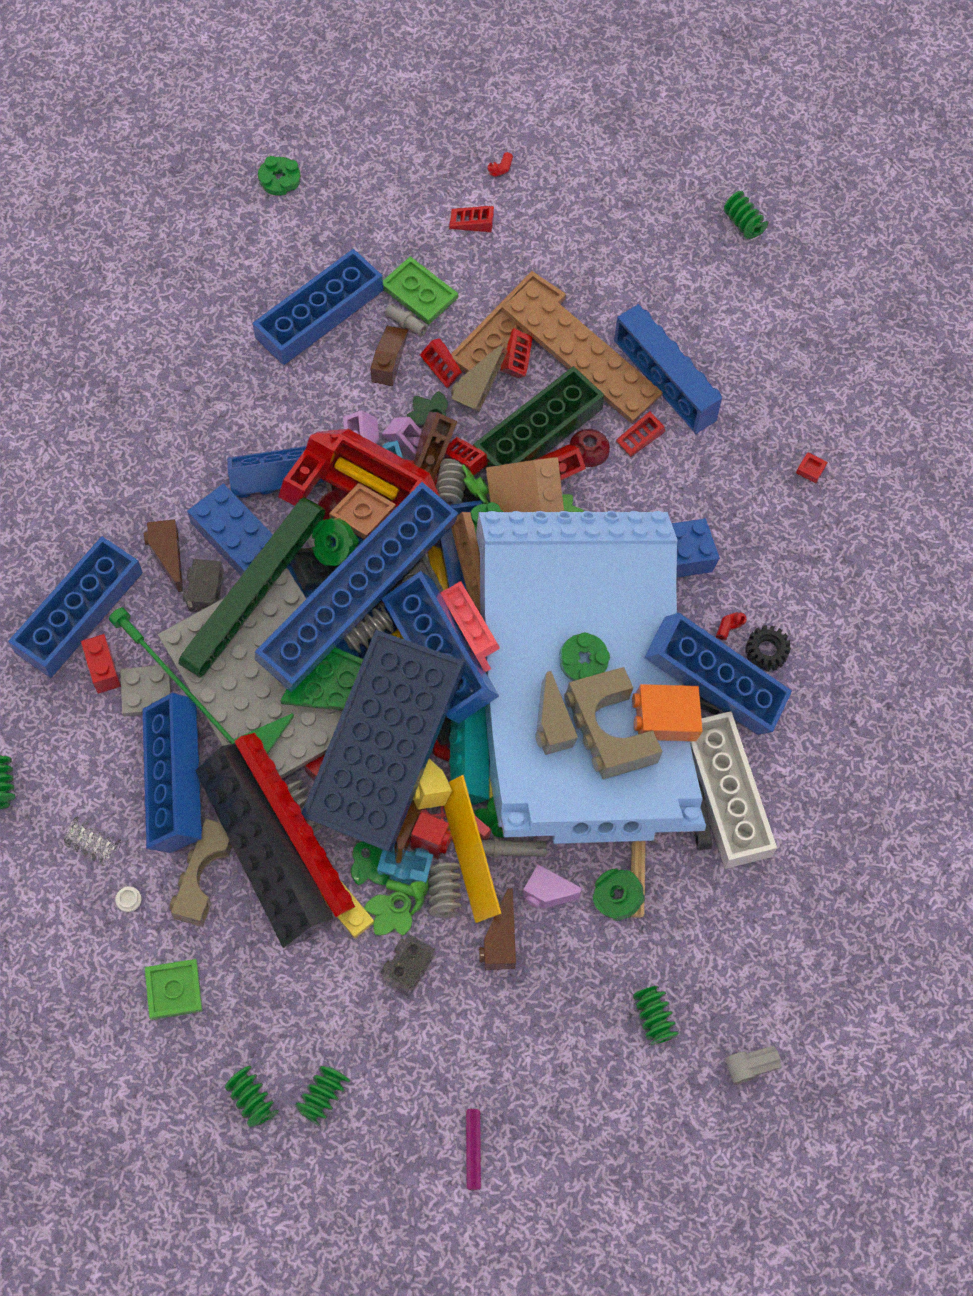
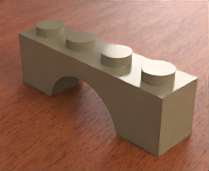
(191, 903)

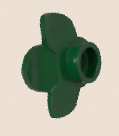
(423, 406)

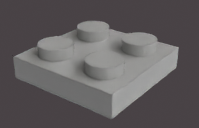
(143, 687)

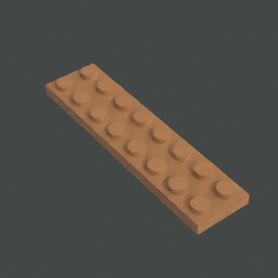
(579, 347)

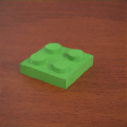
(173, 989)

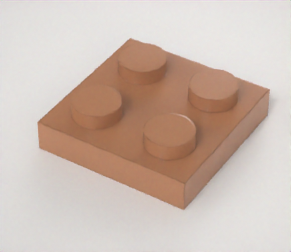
(363, 510)

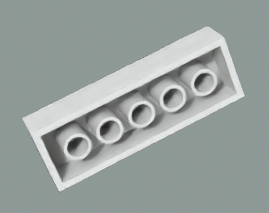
(731, 793)

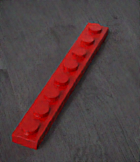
(295, 824)

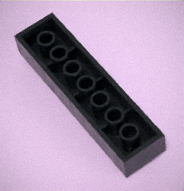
(263, 847)

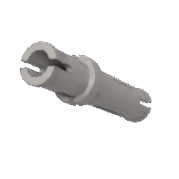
(514, 848)

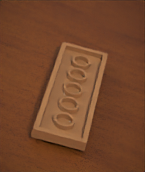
(497, 327)

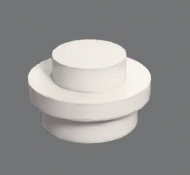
(128, 899)

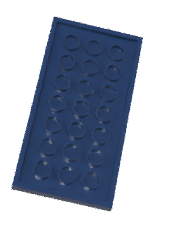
(383, 740)

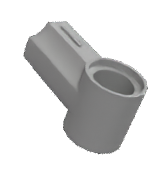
(748, 1065)

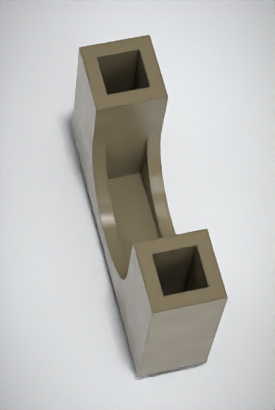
(610, 754)

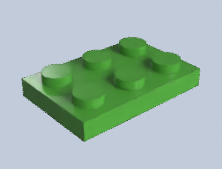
(419, 290)

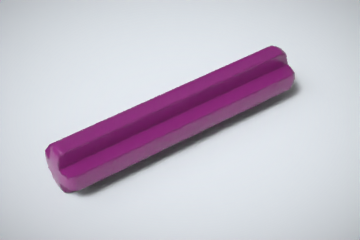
(473, 1150)

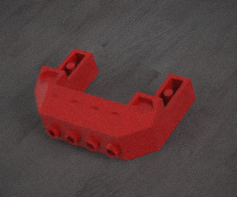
(325, 449)

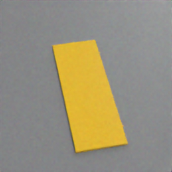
(470, 852)

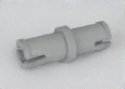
(406, 319)

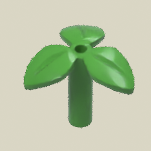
(416, 889)

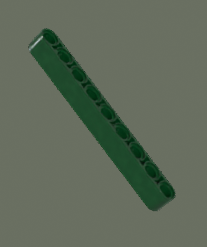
(251, 587)

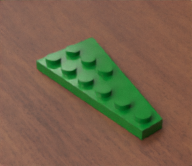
(327, 684)

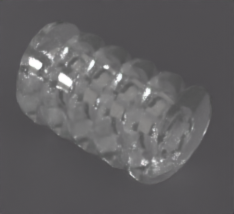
(90, 843)

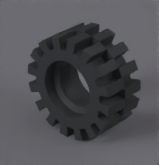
(774, 637)

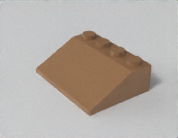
(526, 486)

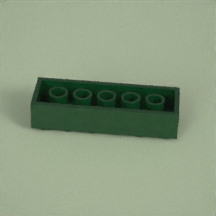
(543, 420)

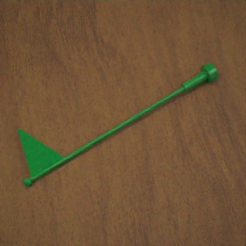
(268, 733)

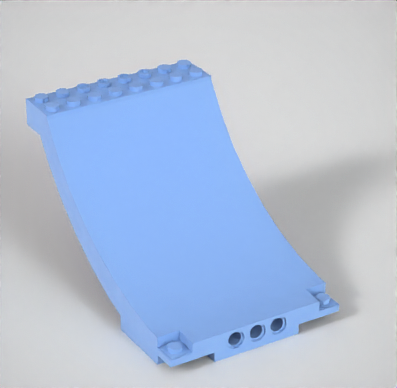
(539, 587)

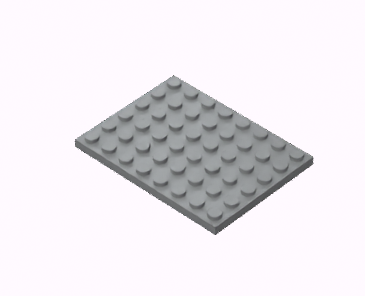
(246, 694)

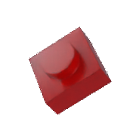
(811, 467)

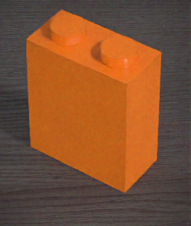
(669, 711)

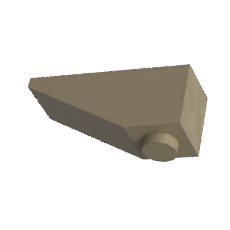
(477, 382)
(554, 724)

